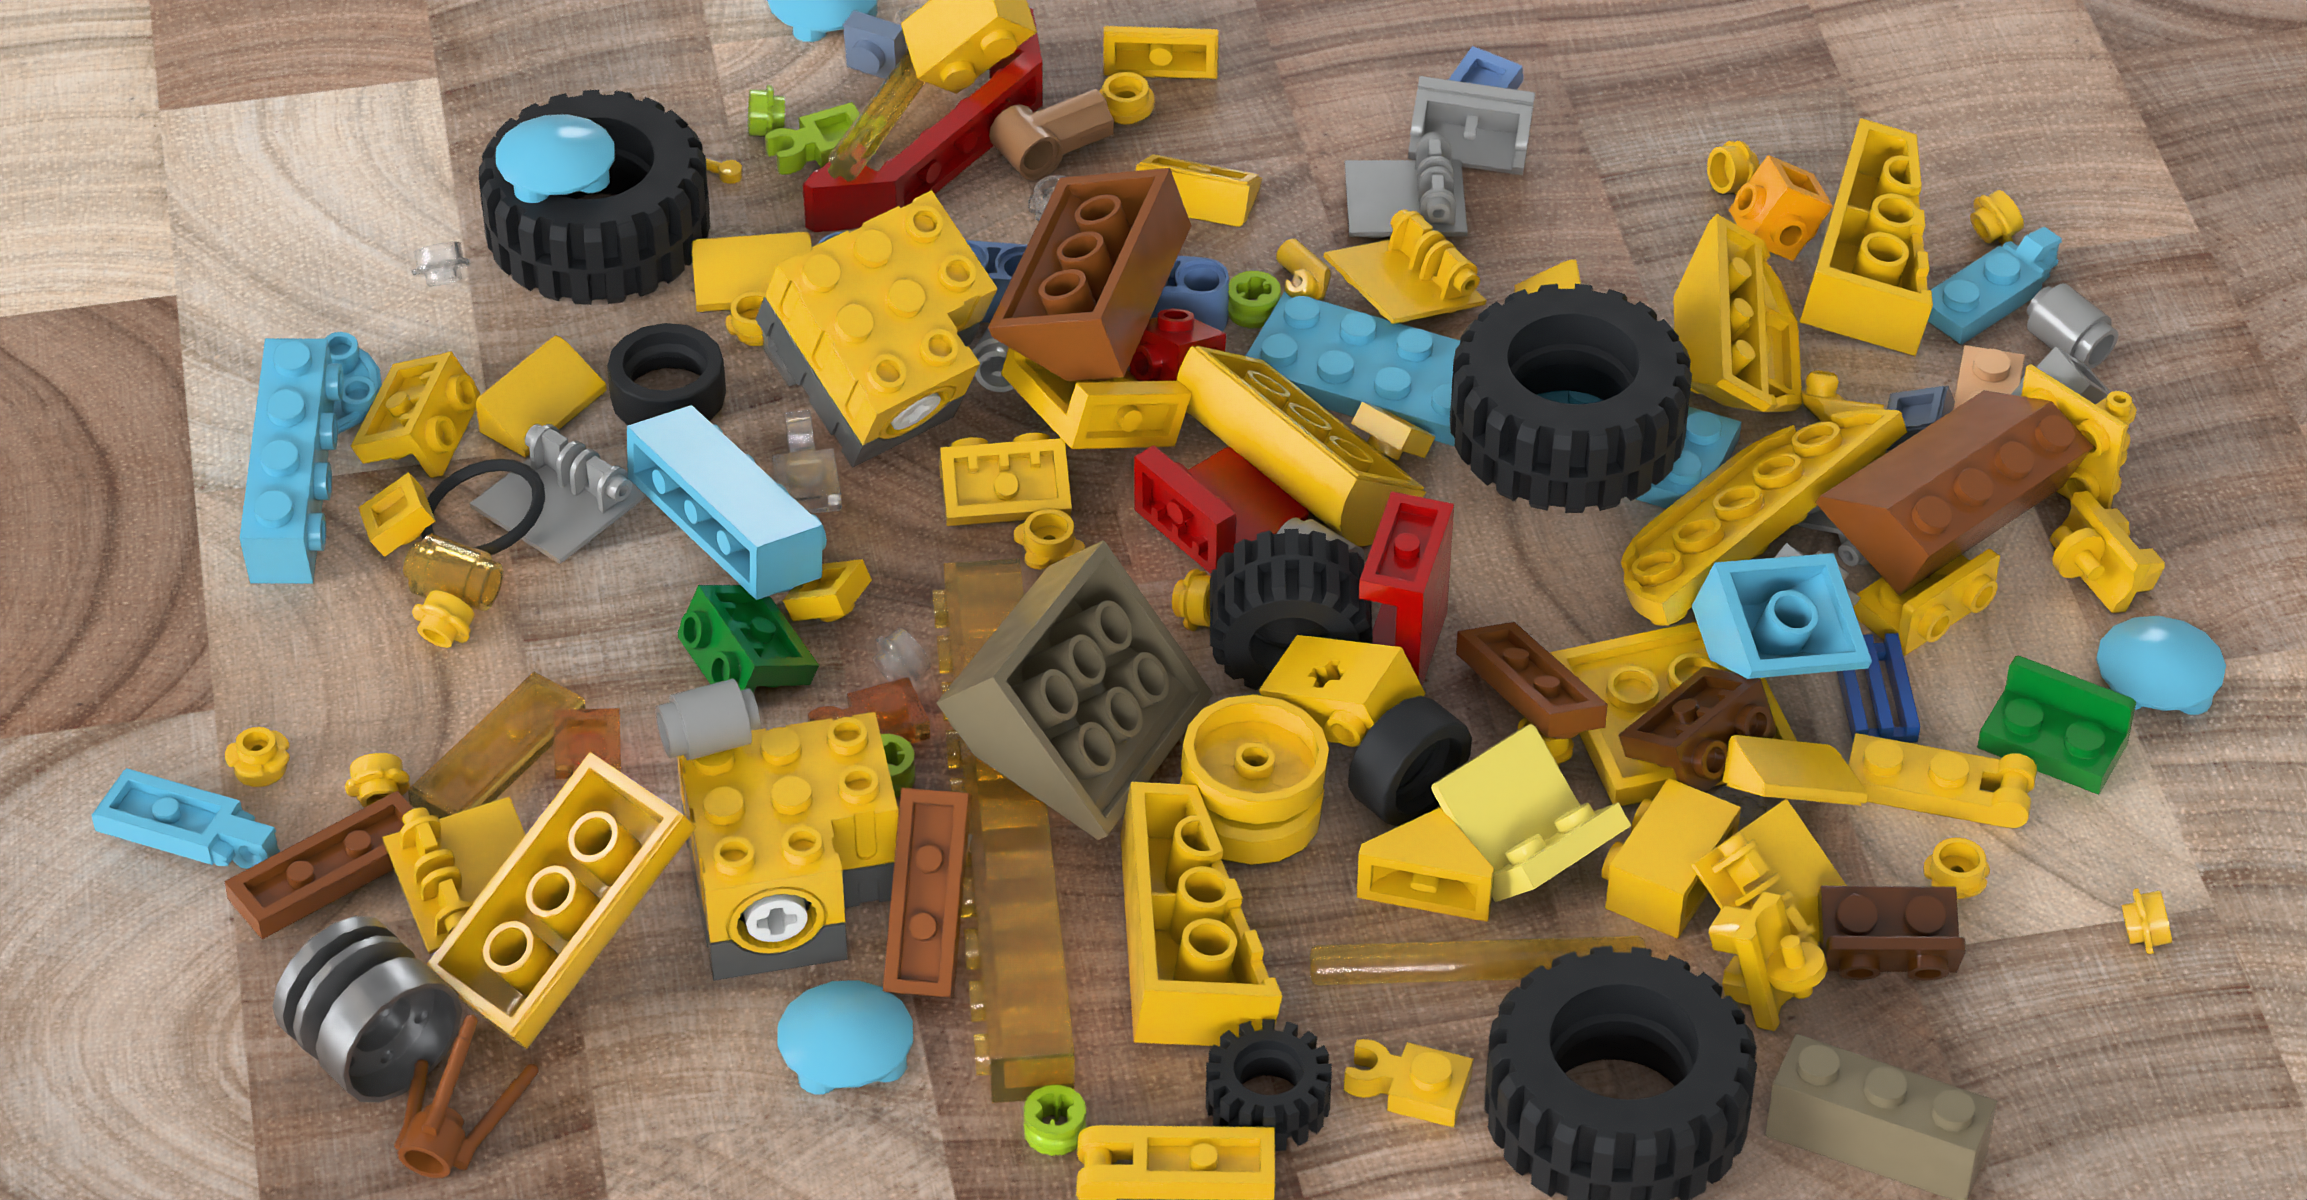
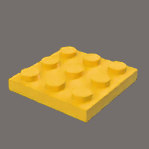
(1632, 678)

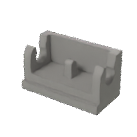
(1481, 122)

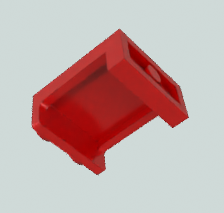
(1410, 576)

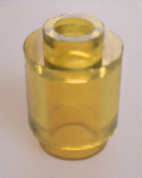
(454, 569)

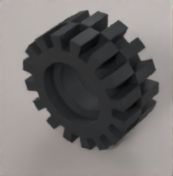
(1269, 1054)

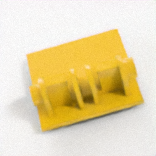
(1411, 273)
(2100, 423)
(1772, 857)
(451, 861)

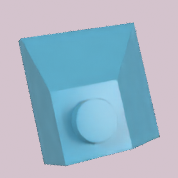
(1780, 617)

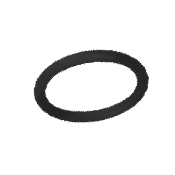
(492, 465)

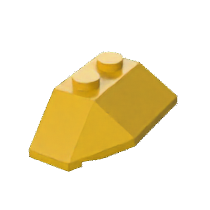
(1738, 323)

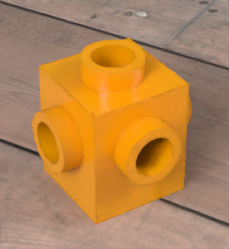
(1781, 206)

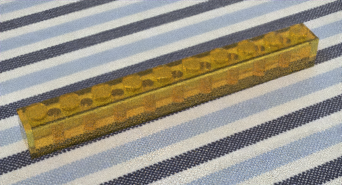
(1011, 870)

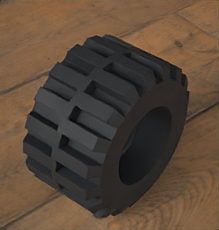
(1279, 591)

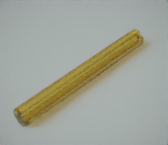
(875, 121)
(1448, 959)

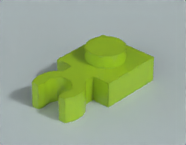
(812, 141)

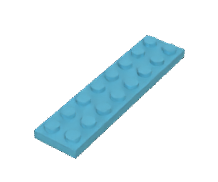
(1359, 358)

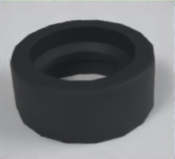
(659, 348)
(1405, 757)

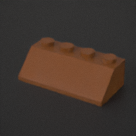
(1093, 273)
(1955, 484)

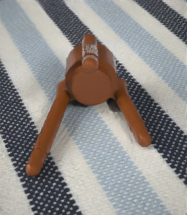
(434, 1138)

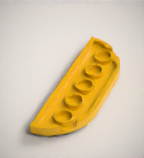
(1748, 506)

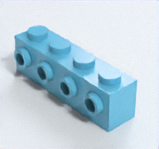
(290, 461)
(725, 502)

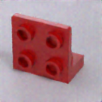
(1209, 504)

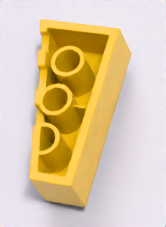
(1873, 252)
(1187, 938)

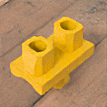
(2099, 550)
(1769, 961)

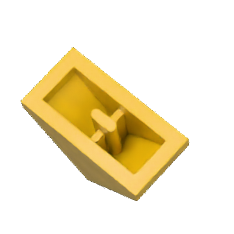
(1427, 868)

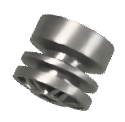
(366, 1008)

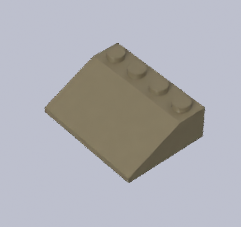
(1078, 691)

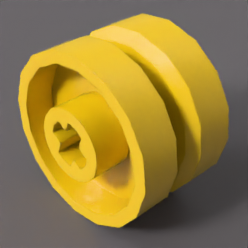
(1258, 775)

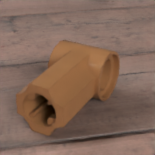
(1039, 139)

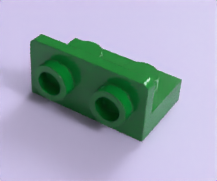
(744, 640)
(2060, 724)

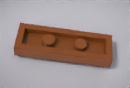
(1531, 680)
(318, 868)
(927, 893)

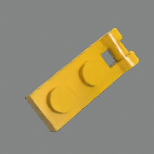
(1944, 781)
(1176, 1163)

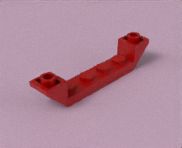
(932, 158)

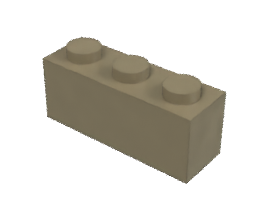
(1880, 1118)

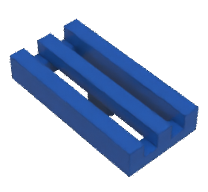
(1892, 654)

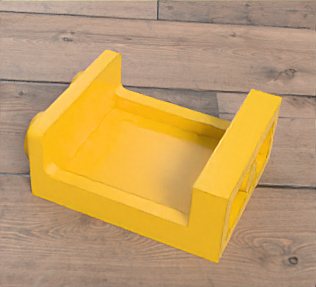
(1101, 412)

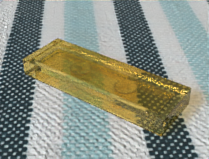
(495, 749)

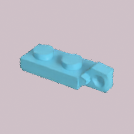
(1993, 285)
(183, 821)

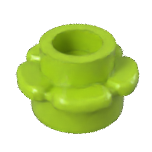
(765, 111)

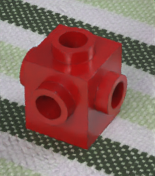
(1167, 343)

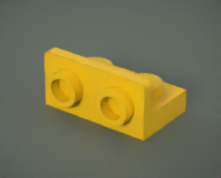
(419, 412)
(1003, 479)
(1931, 605)

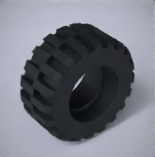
(611, 242)
(1562, 450)
(1630, 1012)

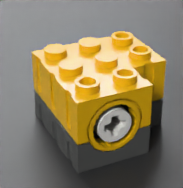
(881, 325)
(789, 841)

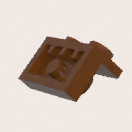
(1695, 725)
(1890, 931)

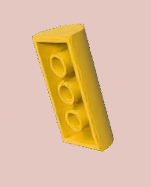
(1293, 441)
(559, 899)

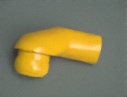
(1308, 271)
(1823, 399)

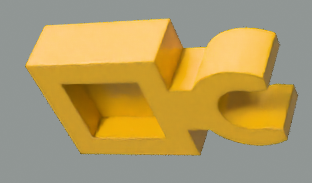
(1418, 1084)

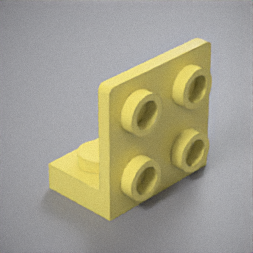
(1524, 813)

